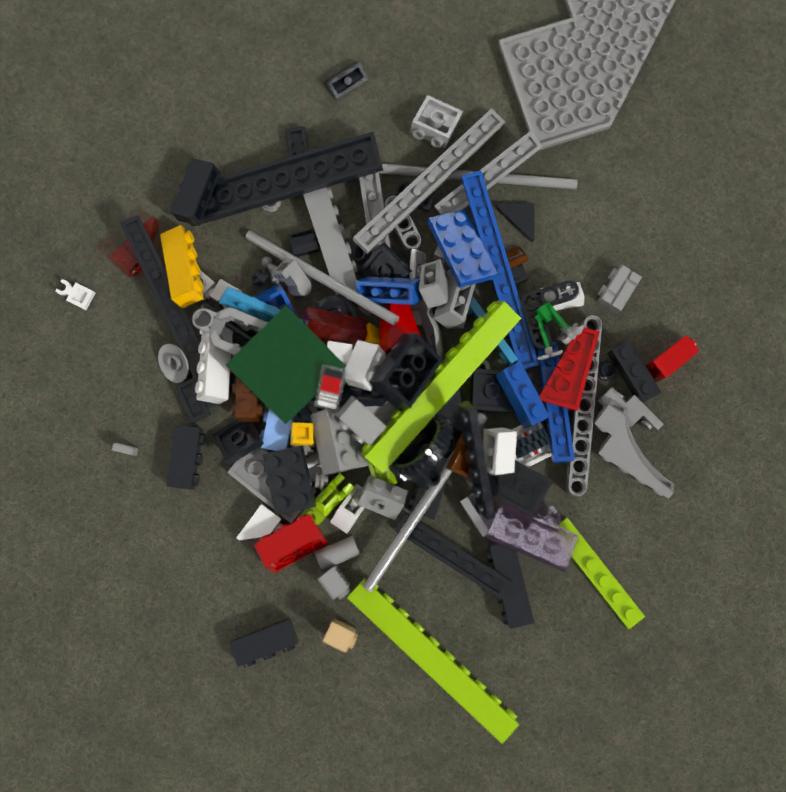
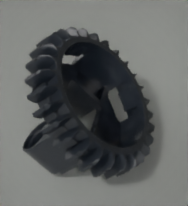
(421, 465)

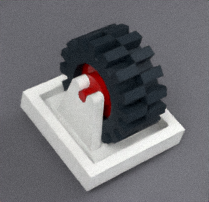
(532, 444)

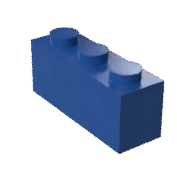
(390, 290)
(522, 395)

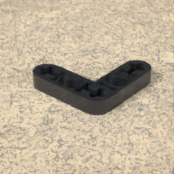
(530, 312)

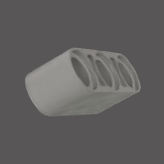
(406, 233)

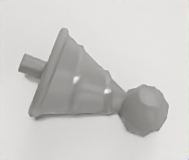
(267, 262)

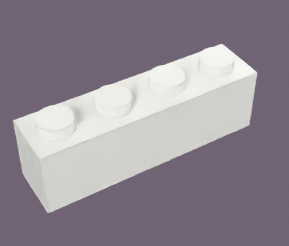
(212, 369)

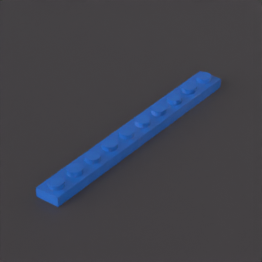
(504, 283)

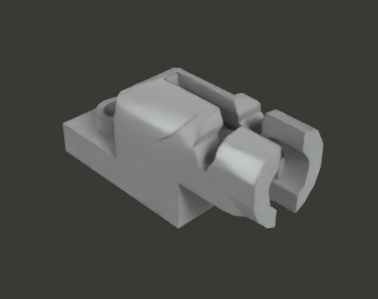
(636, 410)

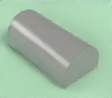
(337, 553)

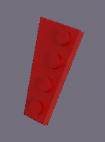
(570, 375)

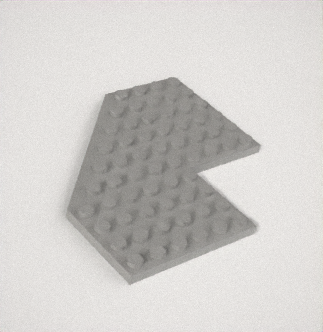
(581, 68)

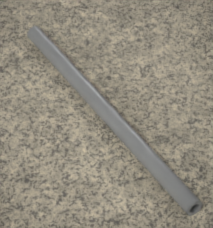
(324, 278)

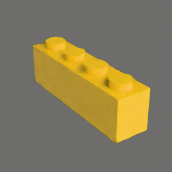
(182, 266)

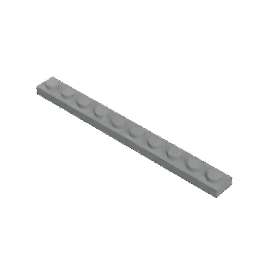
(428, 181)

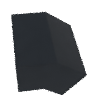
(303, 243)

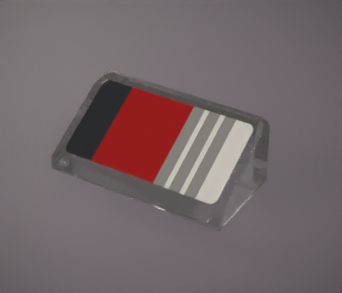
(330, 387)

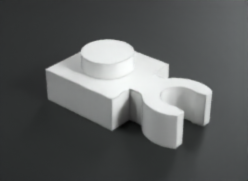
(77, 294)

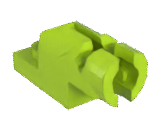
(328, 499)

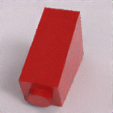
(391, 333)
(672, 358)

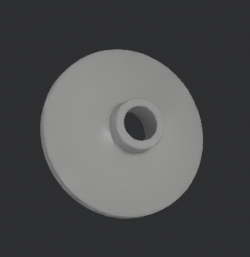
(173, 363)

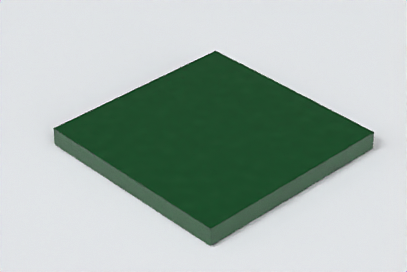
(283, 364)

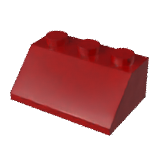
(290, 543)

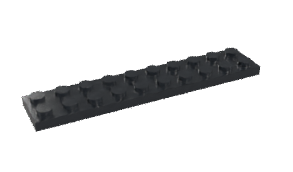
(294, 176)

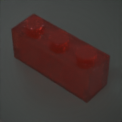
(335, 326)

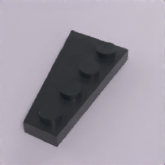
(365, 397)

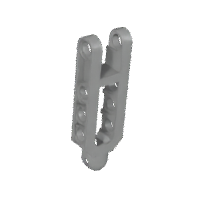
(214, 323)

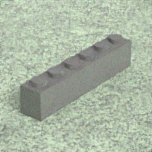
(330, 237)

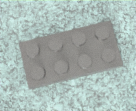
(252, 474)

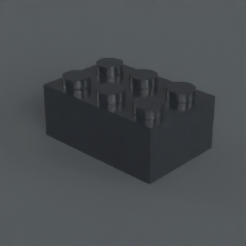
(406, 371)

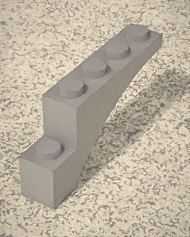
(624, 452)

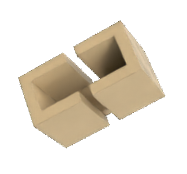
(341, 635)

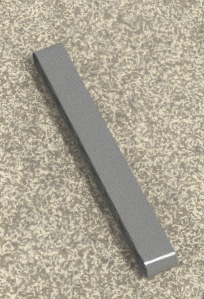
(587, 417)

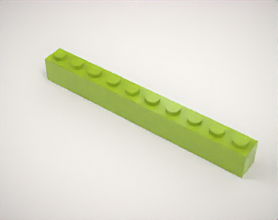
(447, 379)
(434, 661)

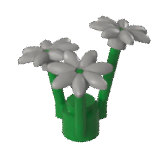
(548, 313)

